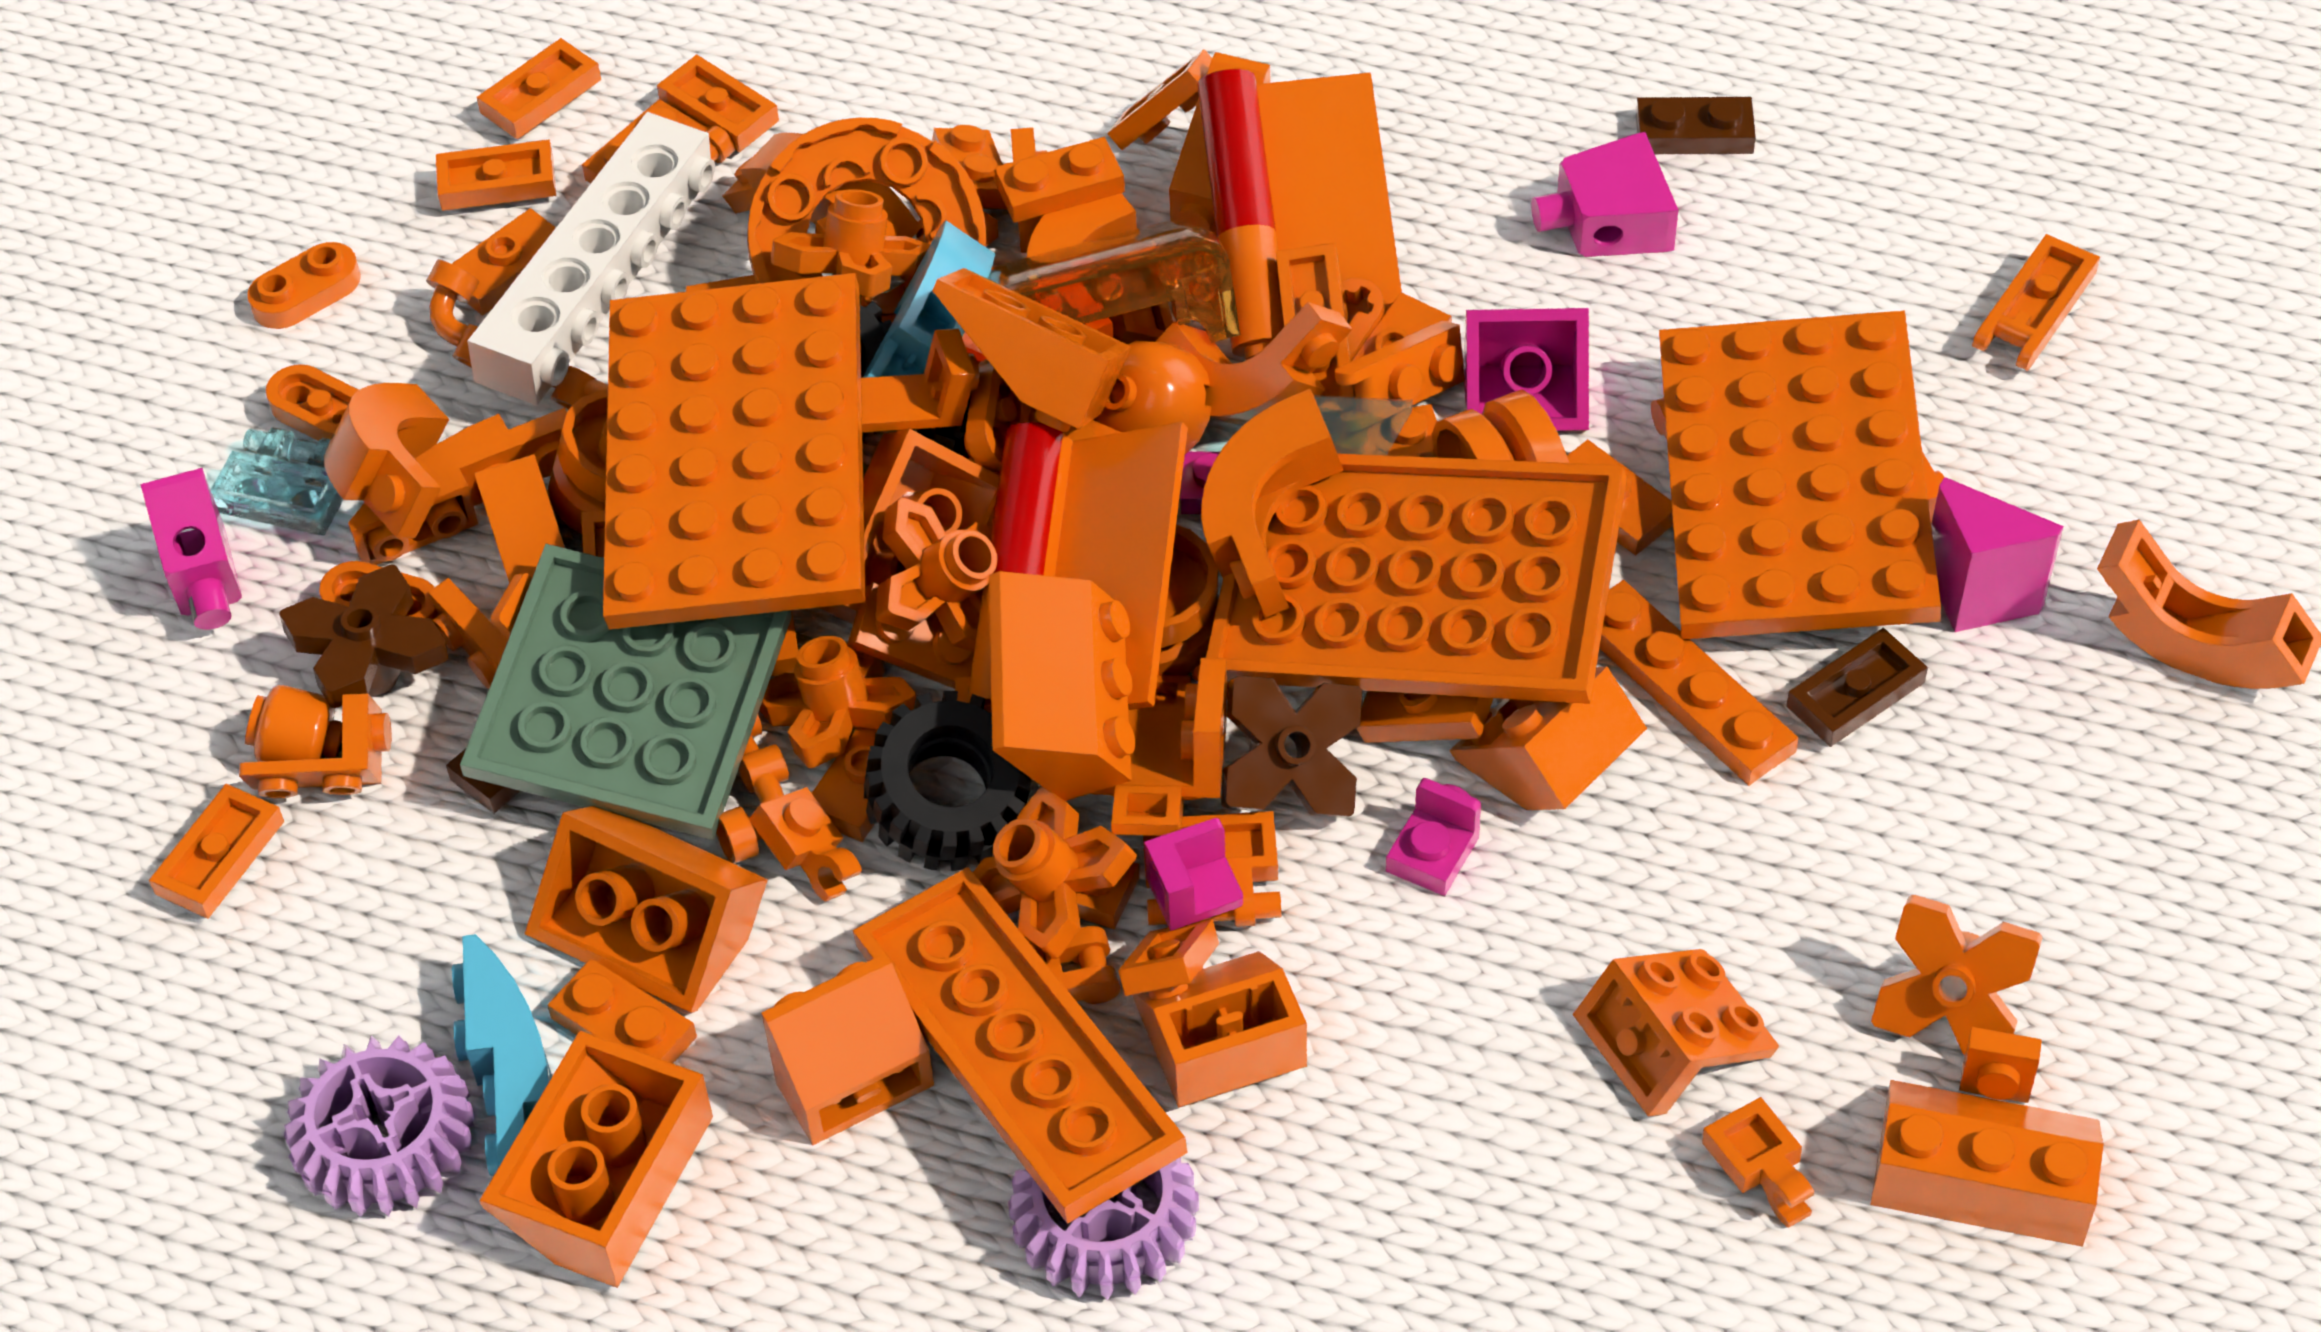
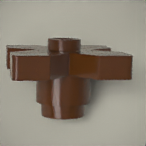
(368, 641)
(1267, 719)

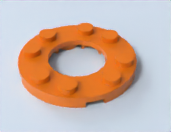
(854, 153)

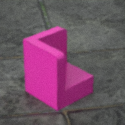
(1191, 874)

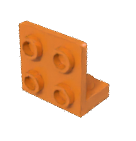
(1187, 744)
(1666, 1020)

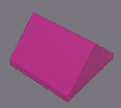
(1530, 351)
(1990, 557)

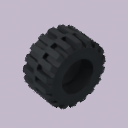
(925, 827)

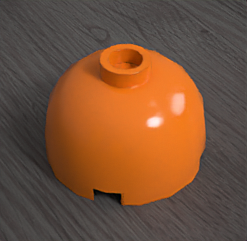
(1159, 388)

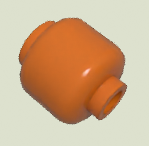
(293, 726)

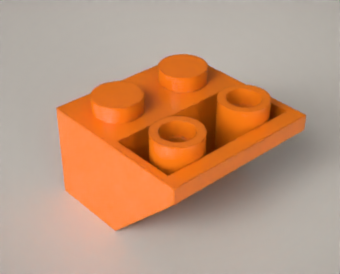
(1552, 750)
(1226, 1029)
(847, 1048)

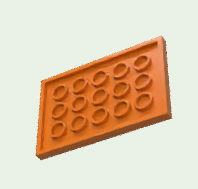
(734, 452)
(1797, 476)
(1435, 580)

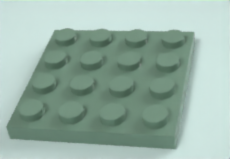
(622, 715)

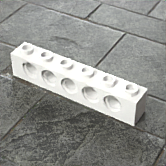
(591, 259)

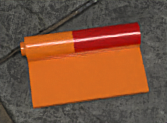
(1295, 172)
(1092, 514)

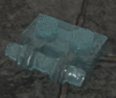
(276, 491)

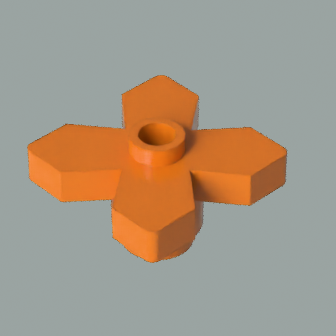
(851, 241)
(941, 574)
(831, 696)
(1044, 864)
(1953, 973)

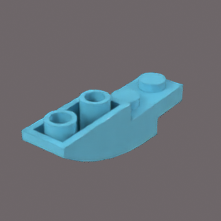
(920, 311)
(499, 1043)

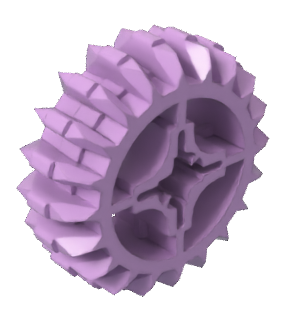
(344, 1151)
(1112, 1240)

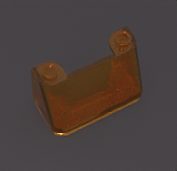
(1132, 273)

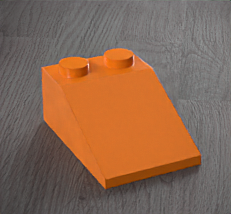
(1038, 352)

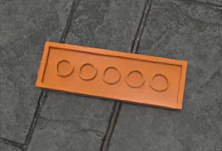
(1022, 1046)

